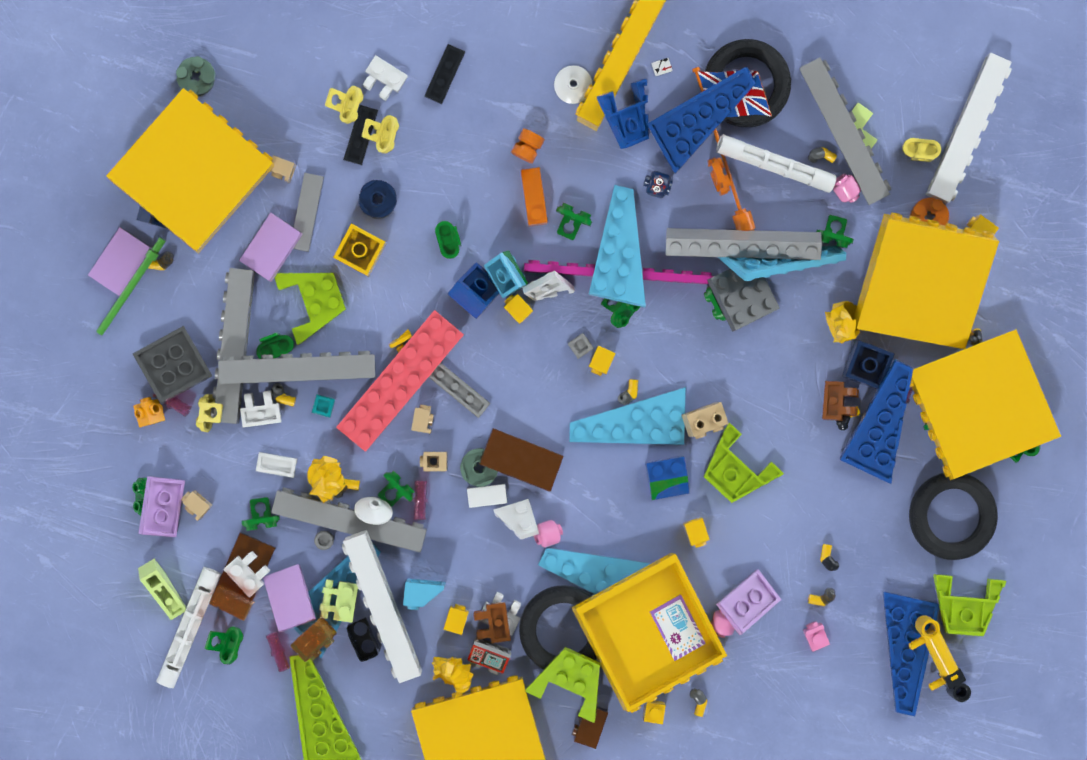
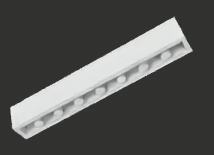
(968, 128)
(382, 606)

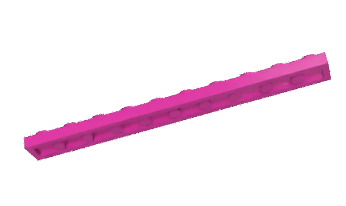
(648, 273)

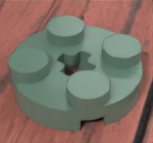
(197, 65)
(474, 477)

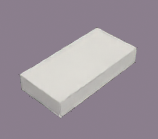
(276, 464)
(487, 495)

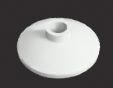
(565, 91)
(373, 510)

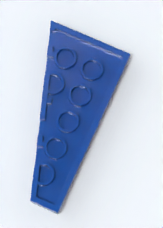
(692, 122)
(879, 431)
(906, 664)

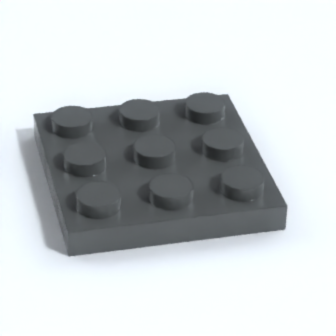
(742, 300)
(172, 365)

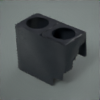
(362, 656)

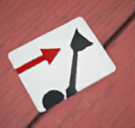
(662, 66)

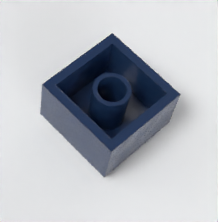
(867, 364)

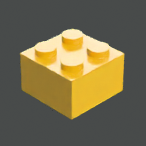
(360, 250)

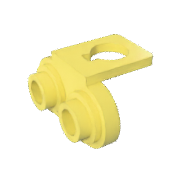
(348, 105)
(385, 133)
(921, 149)
(204, 420)

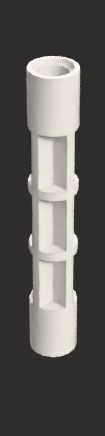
(775, 163)
(188, 627)

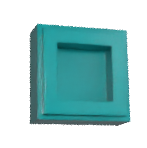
(323, 405)

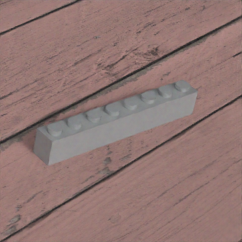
(844, 130)
(743, 244)
(234, 338)
(296, 369)
(344, 519)

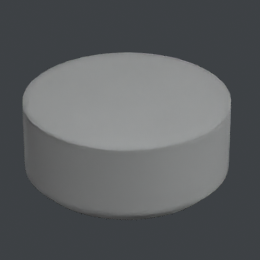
(324, 540)

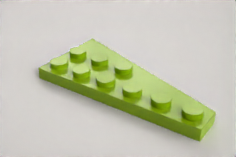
(320, 724)

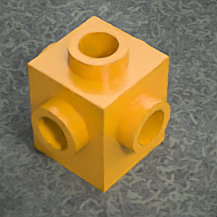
(148, 412)

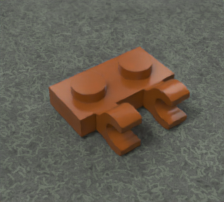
(834, 401)
(498, 622)

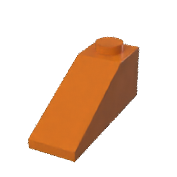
(534, 197)

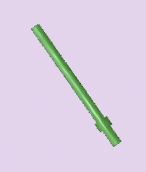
(151, 255)

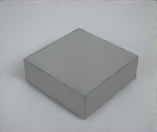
(580, 345)

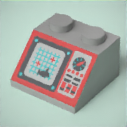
(489, 655)

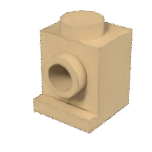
(283, 168)
(422, 419)
(441, 461)
(196, 504)

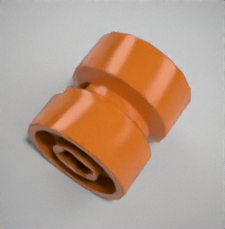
(527, 146)

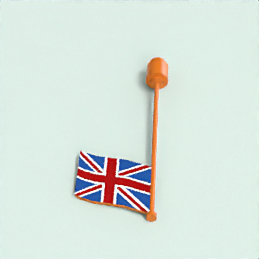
(752, 104)

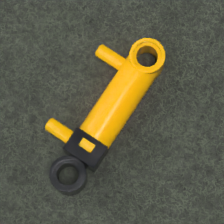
(949, 673)

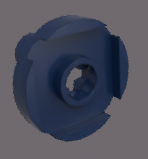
(380, 188)

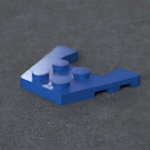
(630, 122)

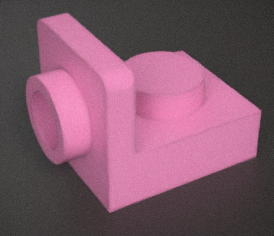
(816, 636)

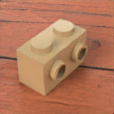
(705, 419)

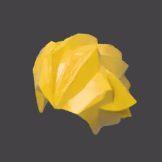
(841, 321)
(325, 478)
(454, 673)

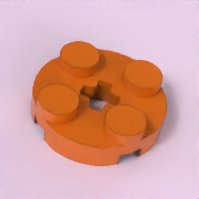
(720, 180)
(935, 207)

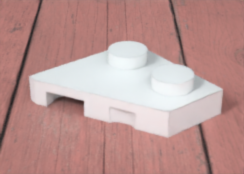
(547, 286)
(518, 518)

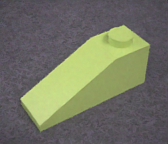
(161, 589)

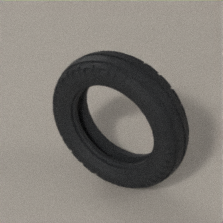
(776, 65)
(977, 540)
(533, 611)

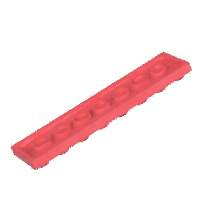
(400, 380)

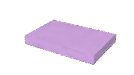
(270, 247)
(119, 261)
(161, 506)
(289, 598)
(748, 602)

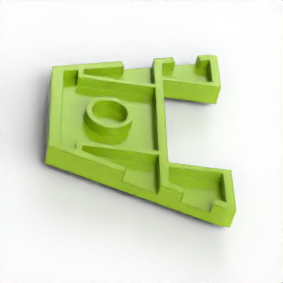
(320, 298)
(730, 474)
(966, 614)
(573, 673)

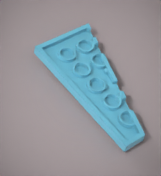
(619, 260)
(754, 268)
(643, 422)
(588, 570)

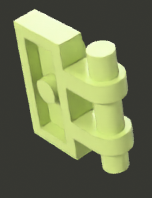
(345, 601)

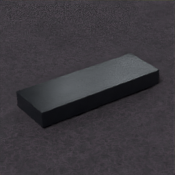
(445, 74)
(357, 144)

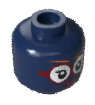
(658, 184)

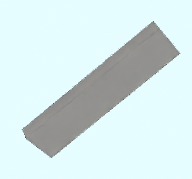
(307, 209)
(459, 390)

